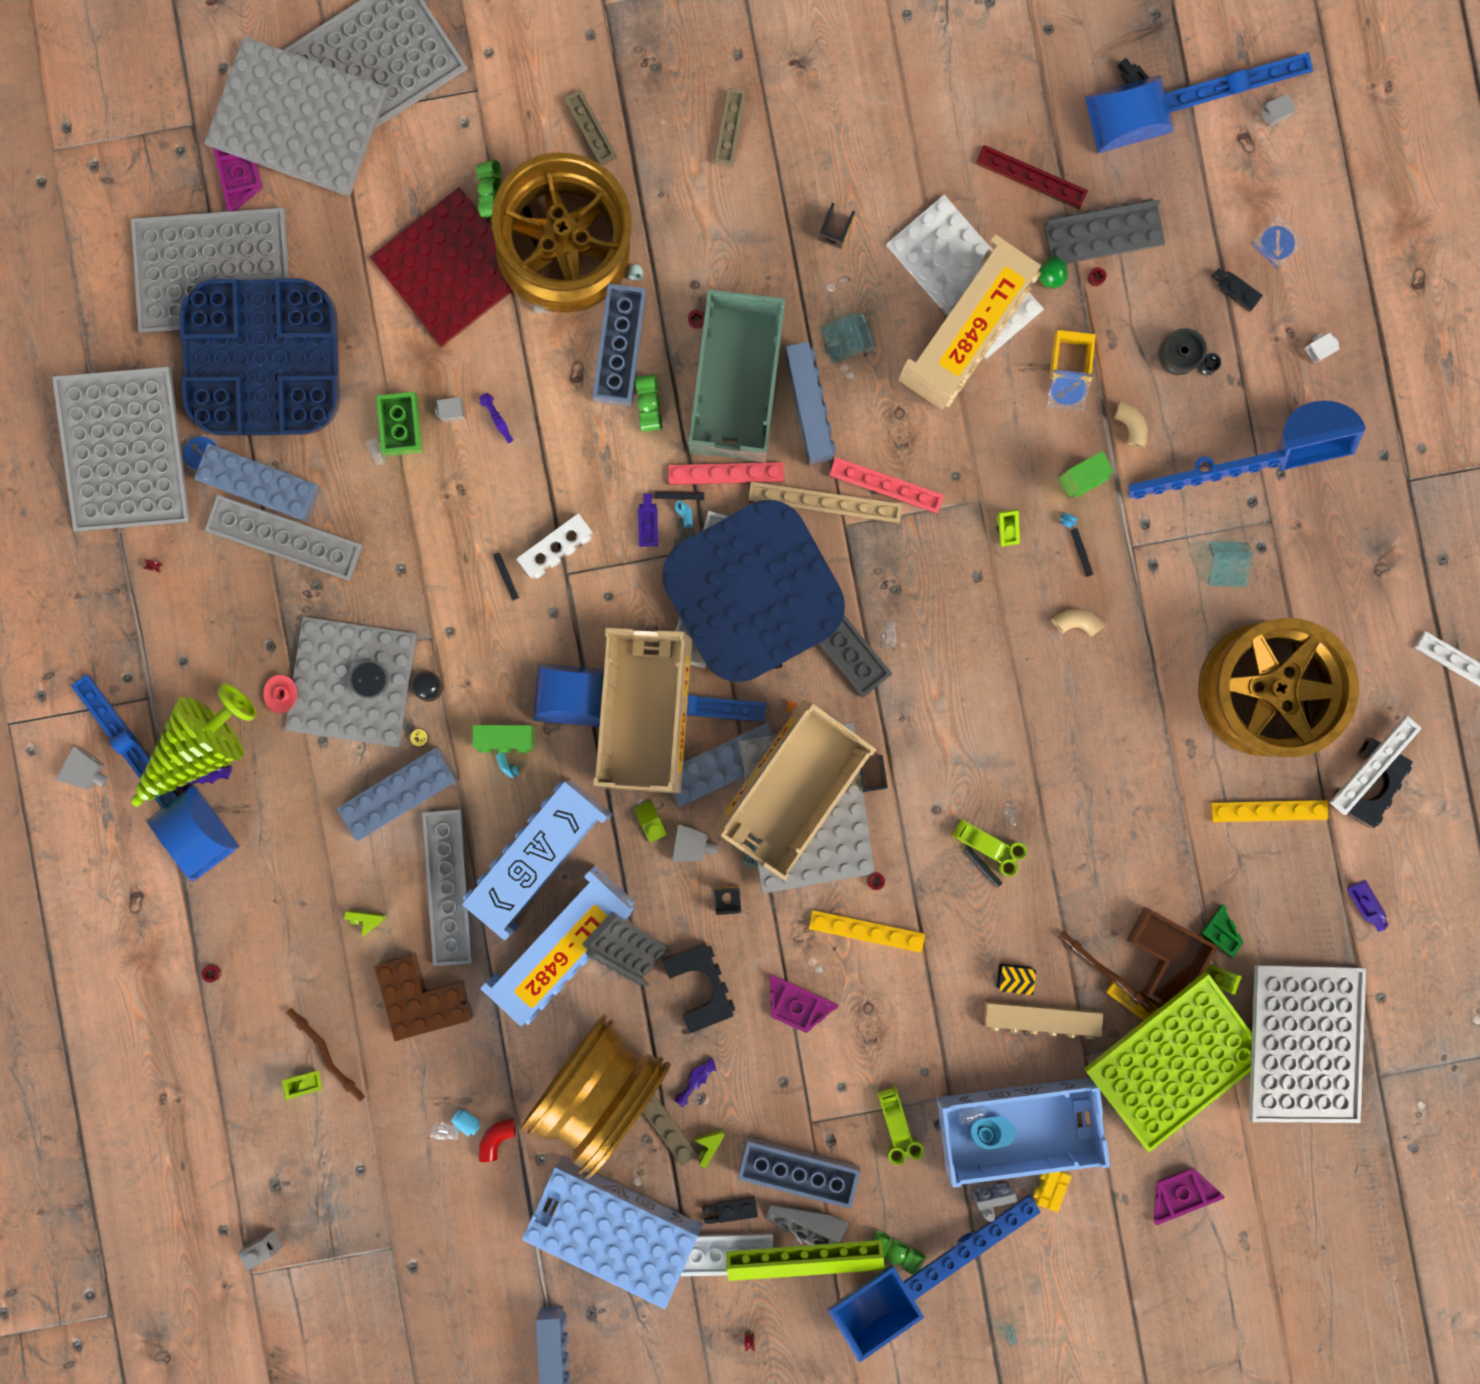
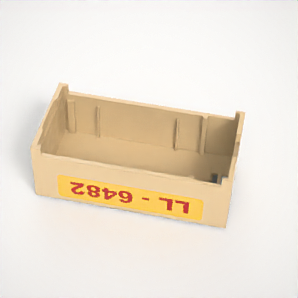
(972, 325)
(643, 711)
(794, 788)

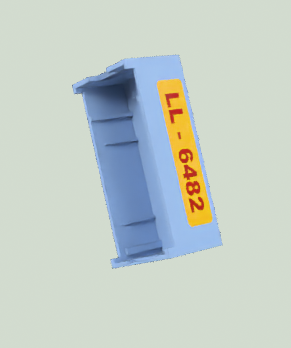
(557, 951)

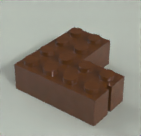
(1180, 952)
(412, 1007)

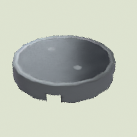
(369, 679)

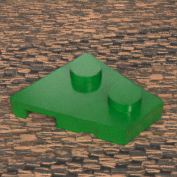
(1223, 932)

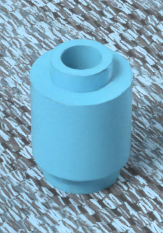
(466, 1122)

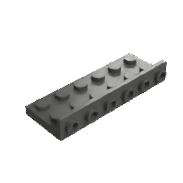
(1105, 232)
(624, 948)

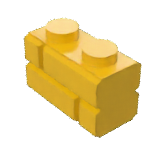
(1051, 1189)

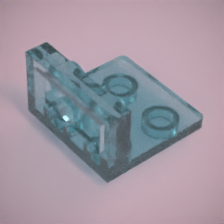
(848, 337)
(1230, 564)

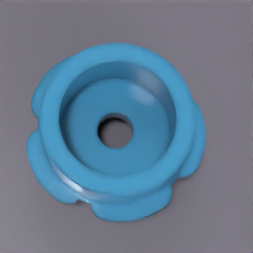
(1068, 520)

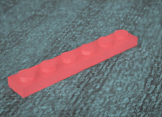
(726, 473)
(886, 485)

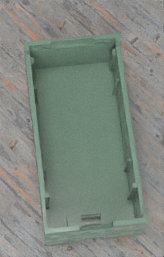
(736, 375)

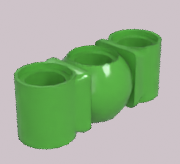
(489, 175)
(649, 402)
(899, 1254)

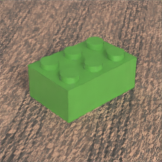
(400, 424)
(1086, 475)
(504, 738)

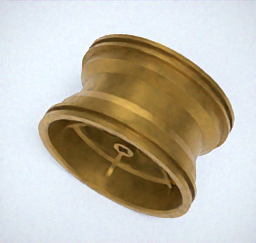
(548, 176)
(1314, 641)
(596, 1097)

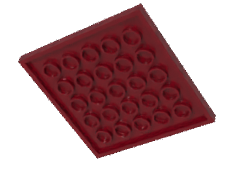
(445, 267)

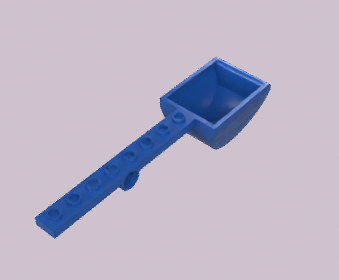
(1143, 108)
(1310, 436)
(575, 698)
(186, 822)
(886, 1304)

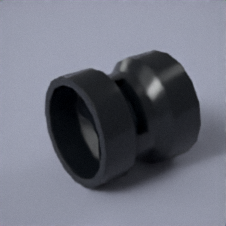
(1212, 361)

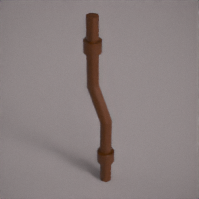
(1136, 996)
(349, 1085)

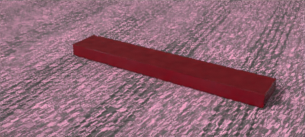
(1031, 177)

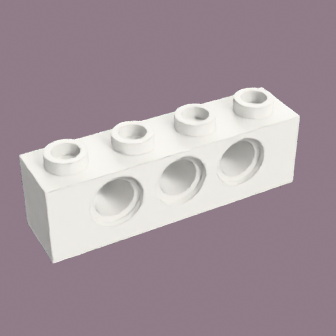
(528, 559)

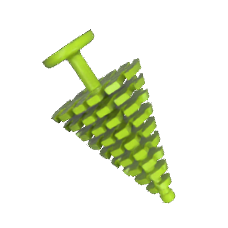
(194, 743)

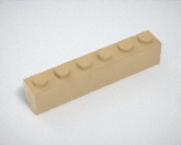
(1043, 1019)

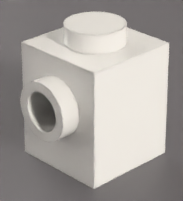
(1322, 347)

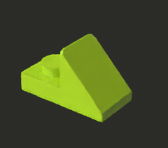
(1008, 527)
(650, 821)
(369, 919)
(1224, 979)
(301, 1084)
(711, 1141)

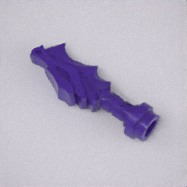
(487, 401)
(211, 777)
(698, 1077)

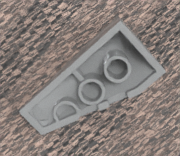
(809, 1226)

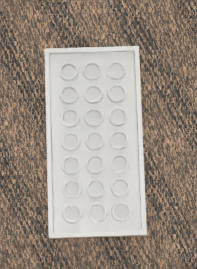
(946, 257)

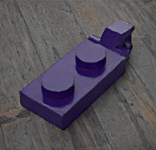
(648, 523)
(1368, 904)

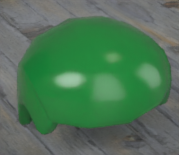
(1053, 272)

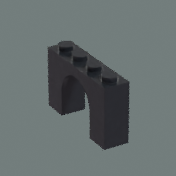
(1370, 811)
(700, 959)

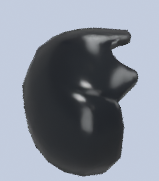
(427, 686)

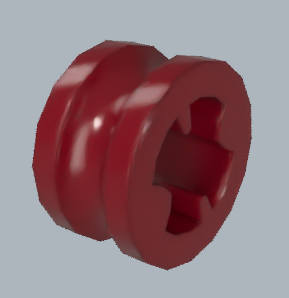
(1091, 279)
(692, 323)
(152, 566)
(871, 884)
(211, 979)
(749, 1341)

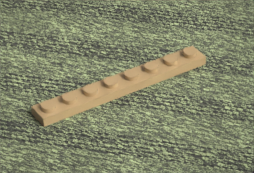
(827, 502)

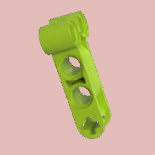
(989, 846)
(898, 1127)

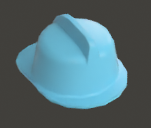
(992, 1132)

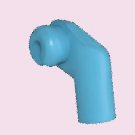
(685, 512)
(505, 767)

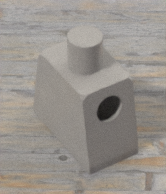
(82, 770)
(692, 844)
(258, 1251)

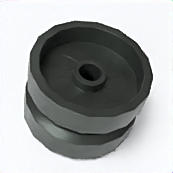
(1185, 341)

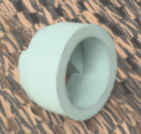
(635, 272)

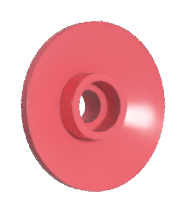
(274, 691)

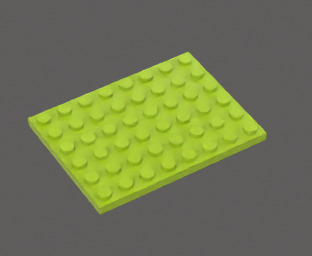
(1175, 1062)

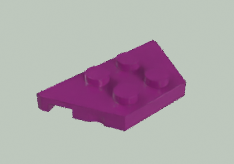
(238, 179)
(797, 1005)
(1182, 1194)

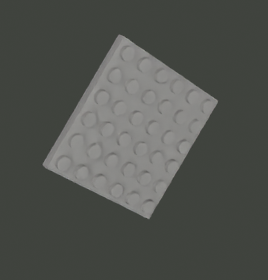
(322, 678)

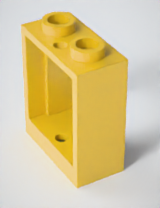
(1073, 338)

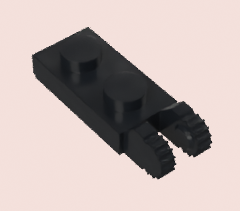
(732, 1210)

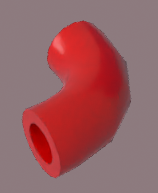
(493, 1137)

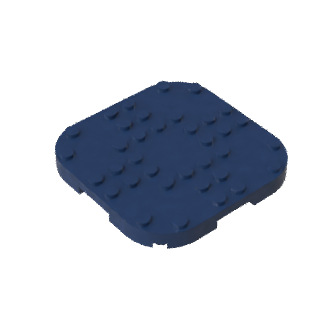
(260, 357)
(753, 590)

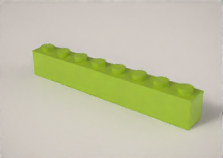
(804, 1260)

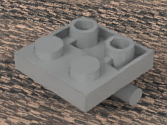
(993, 1197)

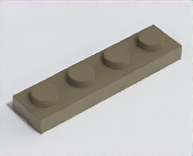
(590, 127)
(730, 127)
(669, 1131)

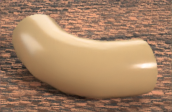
(1135, 422)
(1078, 619)

